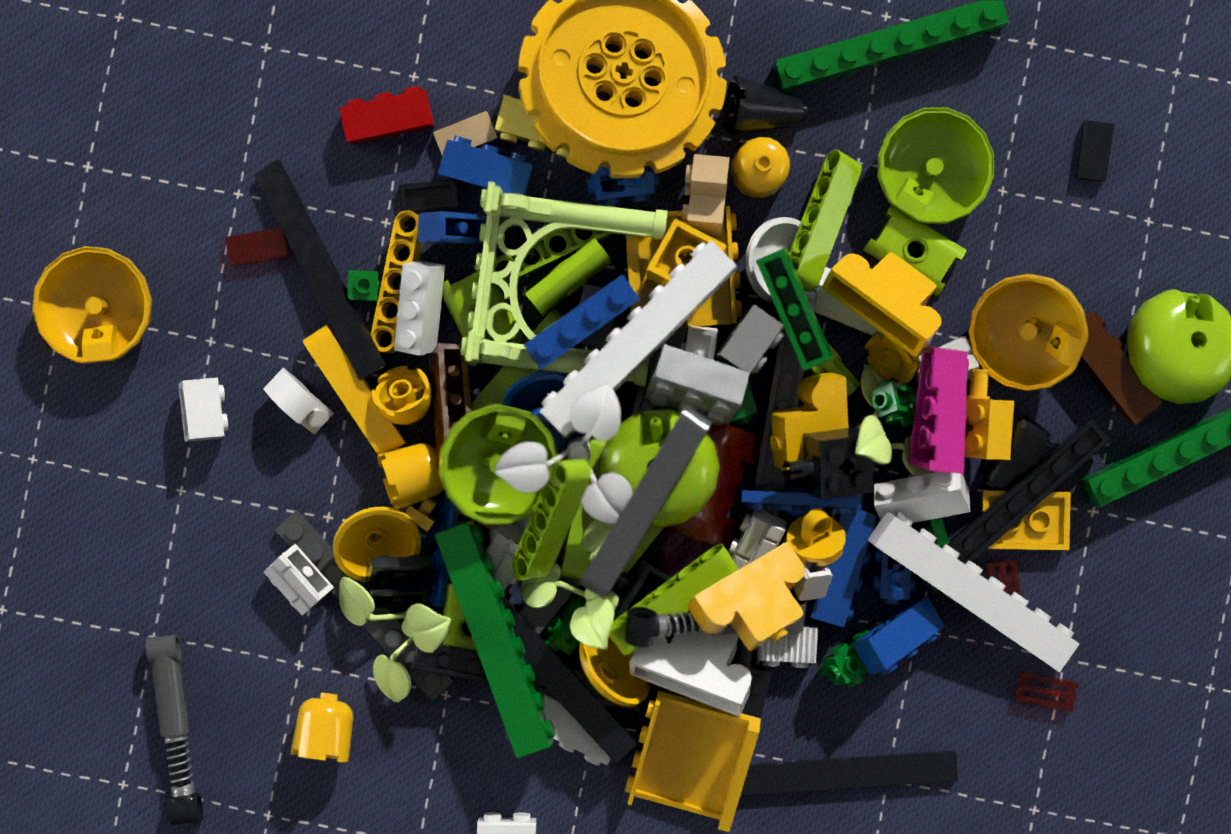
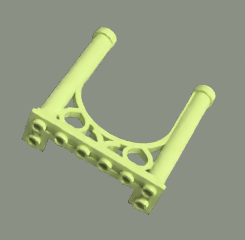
(560, 216)

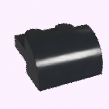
(398, 581)

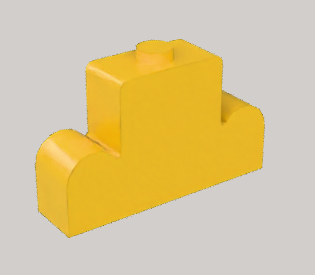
(888, 298)
(823, 410)
(753, 599)

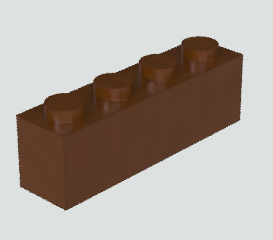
(1114, 374)
(449, 389)

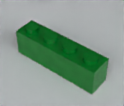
(794, 309)

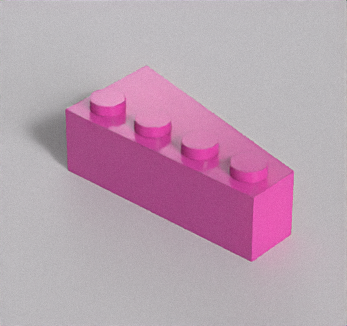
(940, 411)

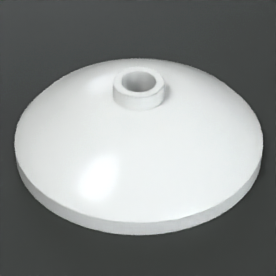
(767, 239)

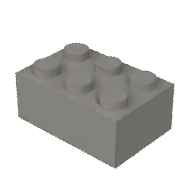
(750, 340)
(696, 382)

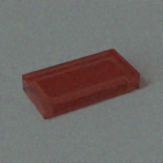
(257, 246)

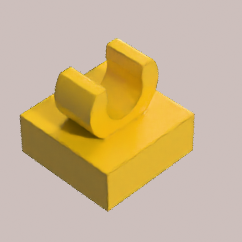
(421, 514)

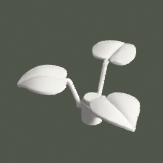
(597, 416)

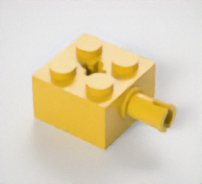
(674, 249)
(987, 421)

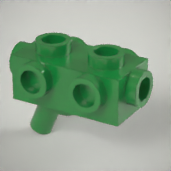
(895, 402)
(559, 630)
(844, 664)

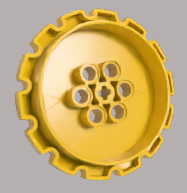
(610, 131)

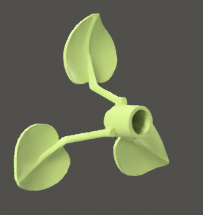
(872, 438)
(419, 623)
(588, 623)

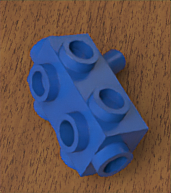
(633, 188)
(893, 579)

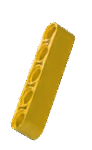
(393, 268)
(354, 393)

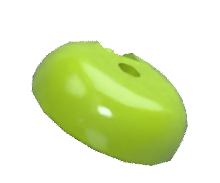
(935, 165)
(1181, 346)
(636, 446)
(471, 457)

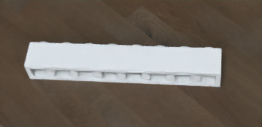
(644, 333)
(972, 591)

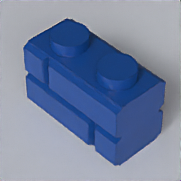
(450, 228)

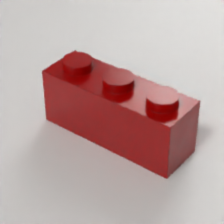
(386, 116)

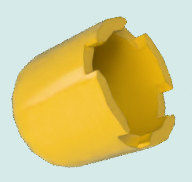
(760, 167)
(411, 474)
(323, 729)

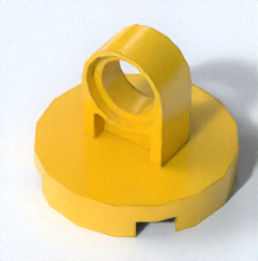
(890, 359)
(817, 538)

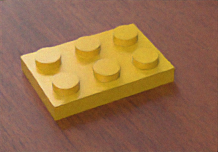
(1040, 529)

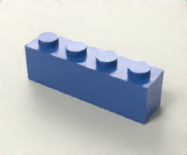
(581, 322)
(837, 605)

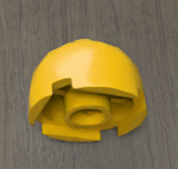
(403, 395)

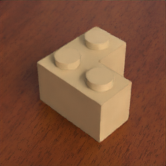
(707, 191)

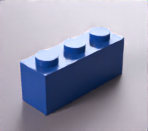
(485, 166)
(899, 636)

